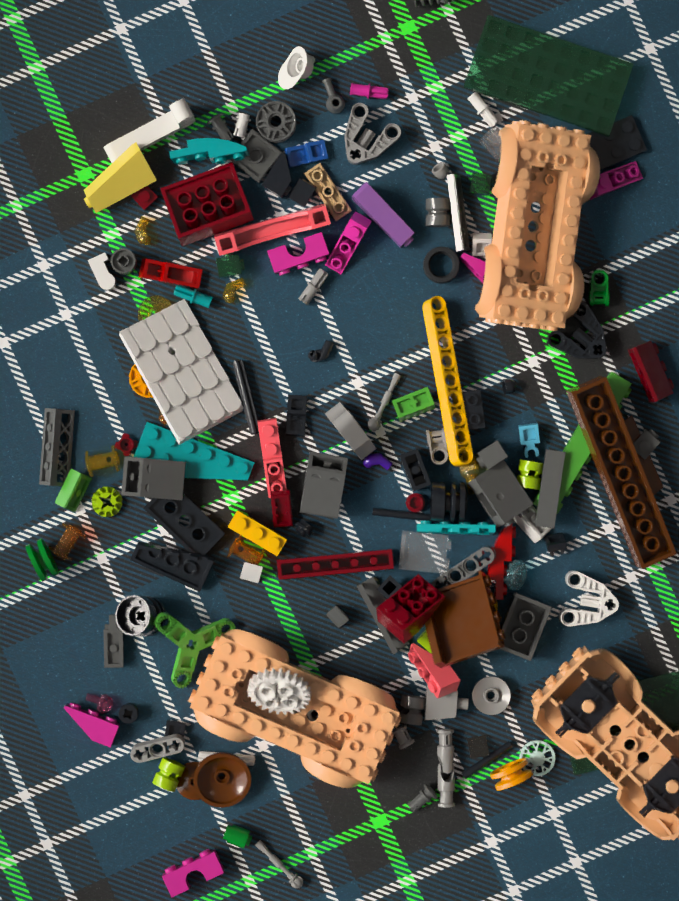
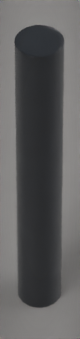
(401, 514)
(486, 760)

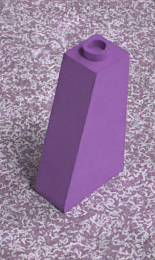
(383, 215)

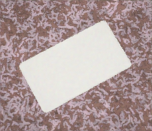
(251, 572)

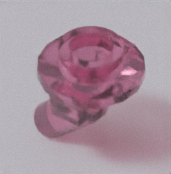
(103, 703)

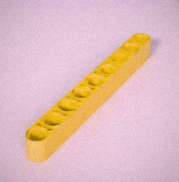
(444, 390)

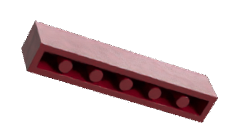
(335, 564)

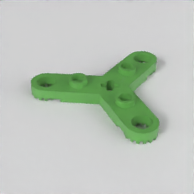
(181, 635)

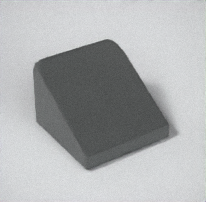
(337, 616)

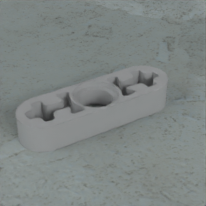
(151, 754)

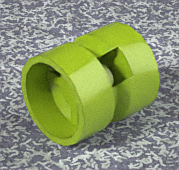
(532, 481)
(168, 774)

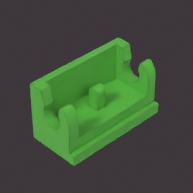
(413, 404)

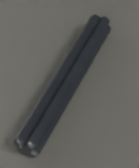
(246, 396)

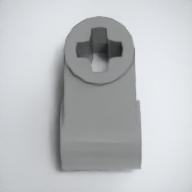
(437, 444)

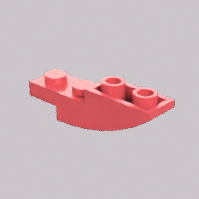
(272, 455)

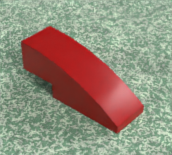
(170, 273)

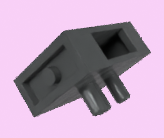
(501, 494)

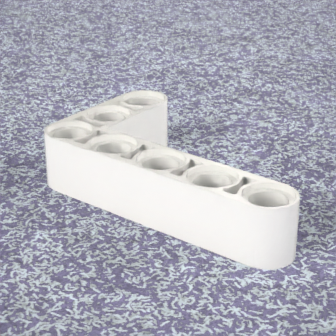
(154, 131)

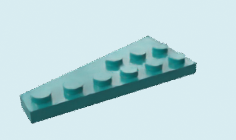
(201, 459)

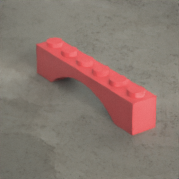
(272, 228)

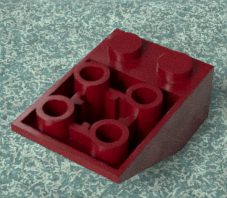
(409, 608)

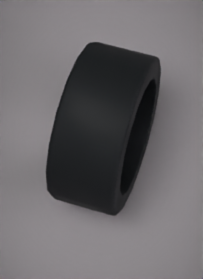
(455, 267)

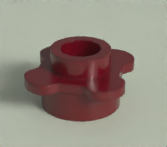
(121, 444)

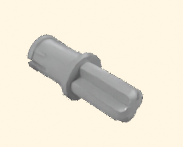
(313, 286)

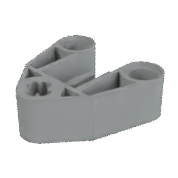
(381, 144)
(350, 431)

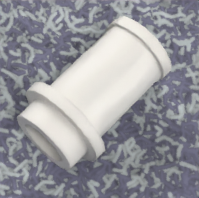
(241, 125)

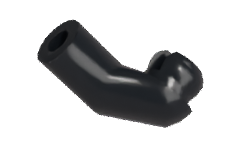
(321, 354)

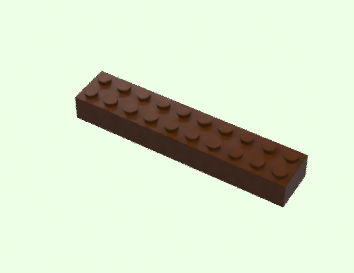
(621, 472)

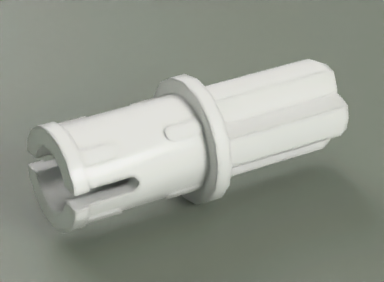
(483, 109)

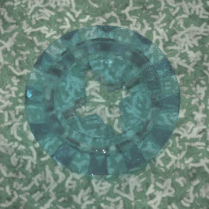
(517, 568)

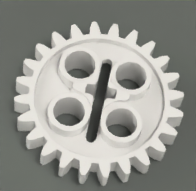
(288, 696)

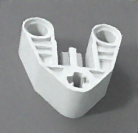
(583, 616)

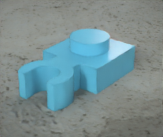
(529, 436)

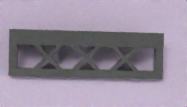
(52, 446)
(373, 599)

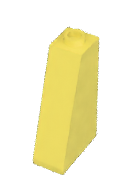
(122, 178)

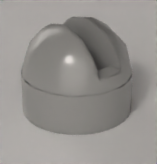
(440, 170)

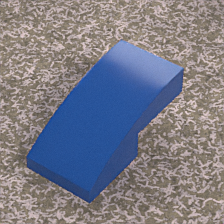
(306, 153)

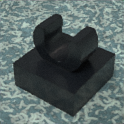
(555, 542)

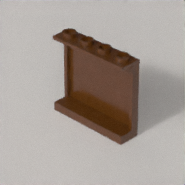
(465, 622)

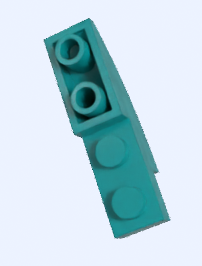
(217, 150)

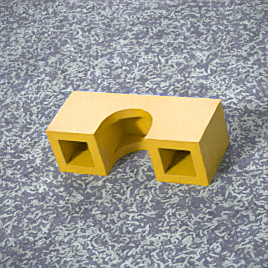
(257, 533)

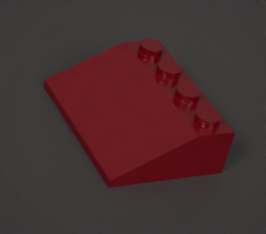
(206, 204)

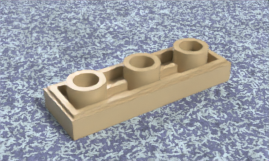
(334, 202)

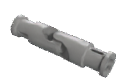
(445, 755)

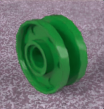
(42, 559)

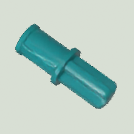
(193, 296)

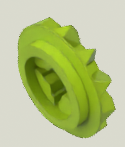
(105, 492)

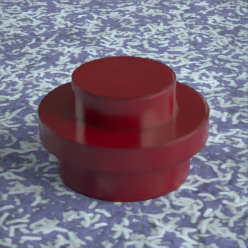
(415, 502)

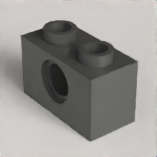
(491, 455)

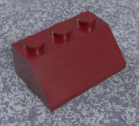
(651, 371)

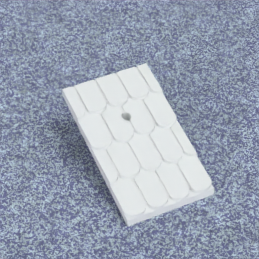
(181, 371)

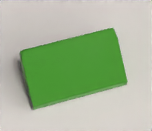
(73, 490)

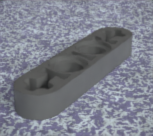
(462, 566)

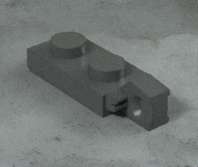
(113, 645)

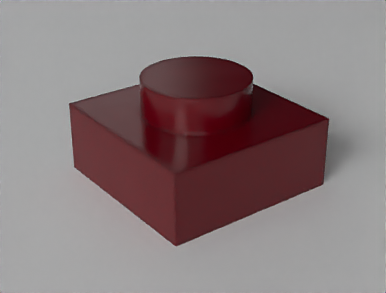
(144, 197)

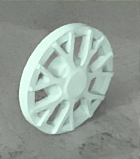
(537, 757)

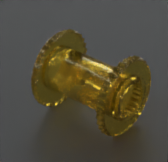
(100, 461)

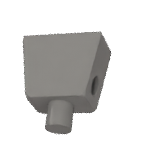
(443, 707)

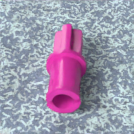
(369, 91)

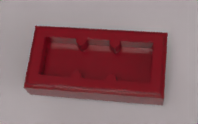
(281, 508)

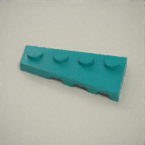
(446, 527)

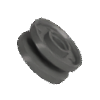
(273, 110)

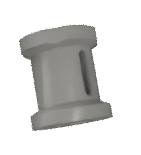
(403, 737)

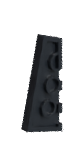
(175, 564)

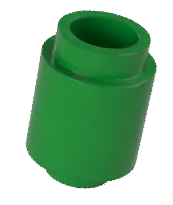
(237, 836)

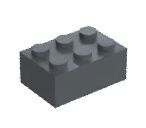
(524, 625)

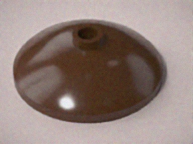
(223, 790)

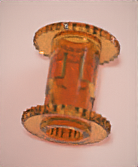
(67, 541)
(248, 554)

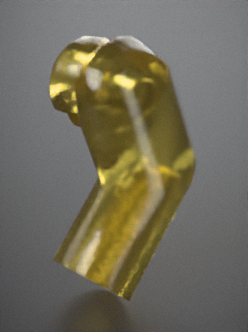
(141, 233)
(231, 288)

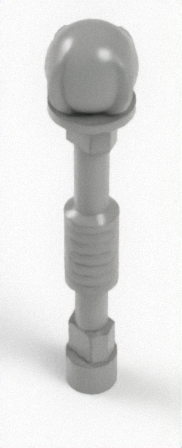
(374, 422)
(296, 881)

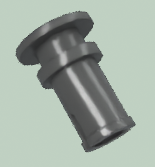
(220, 126)
(422, 798)

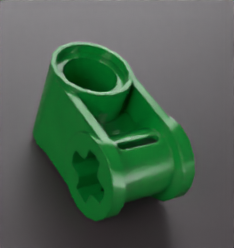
(598, 290)

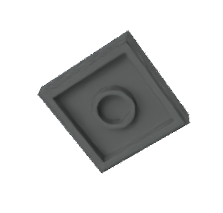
(261, 157)

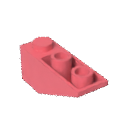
(439, 680)

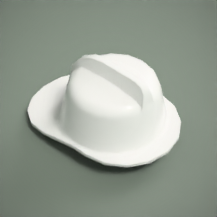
(297, 66)

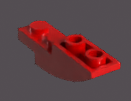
(504, 552)

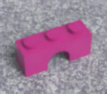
(283, 261)
(207, 863)

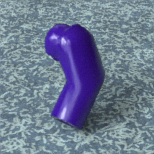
(375, 459)

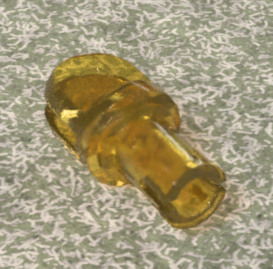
(469, 472)

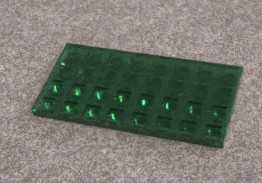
(548, 75)

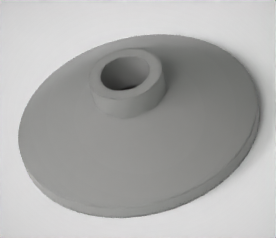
(498, 702)

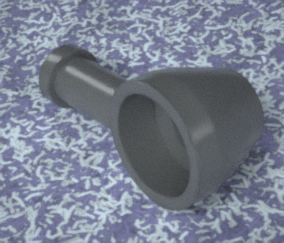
(333, 96)

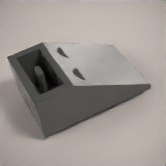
(153, 478)
(323, 485)

